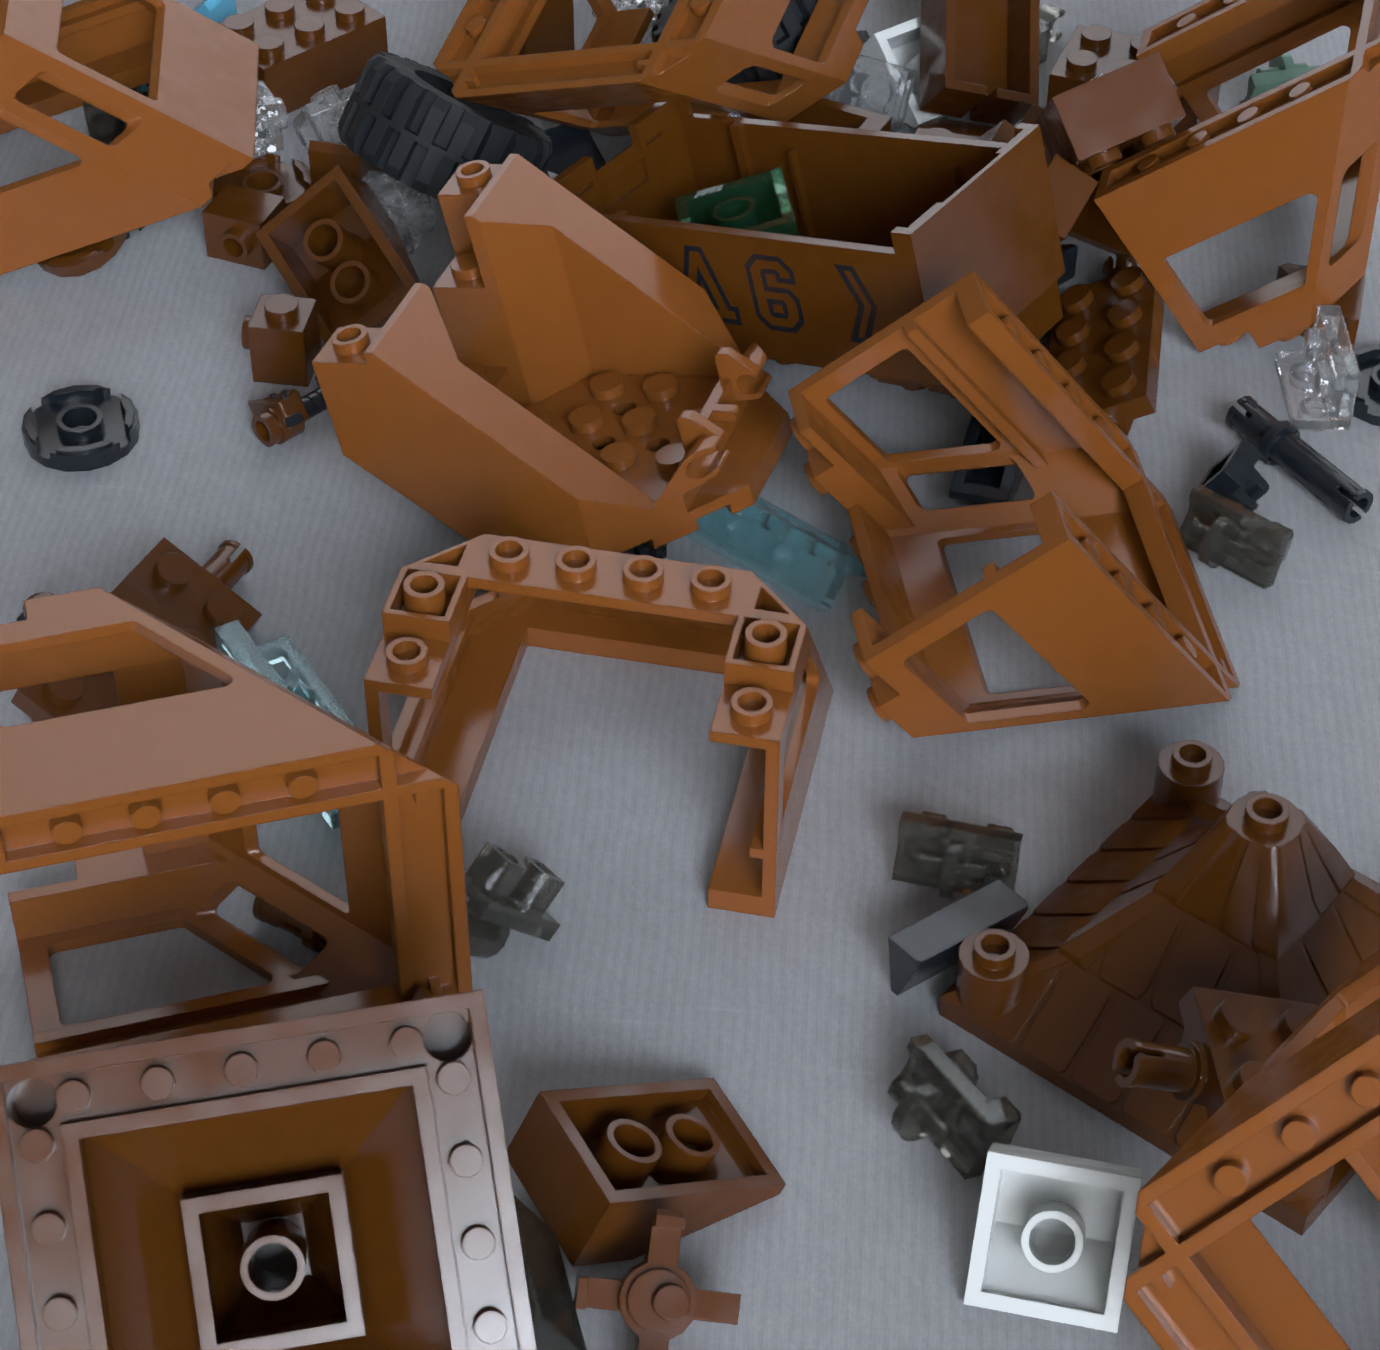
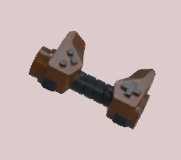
(284, 414)

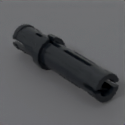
(1282, 446)

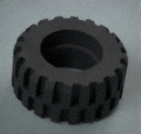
(420, 133)

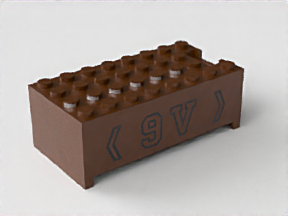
(875, 214)

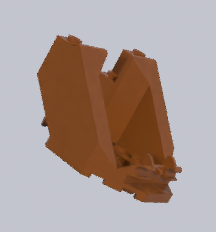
(560, 384)

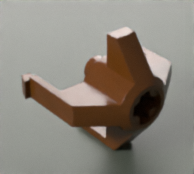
(656, 1294)

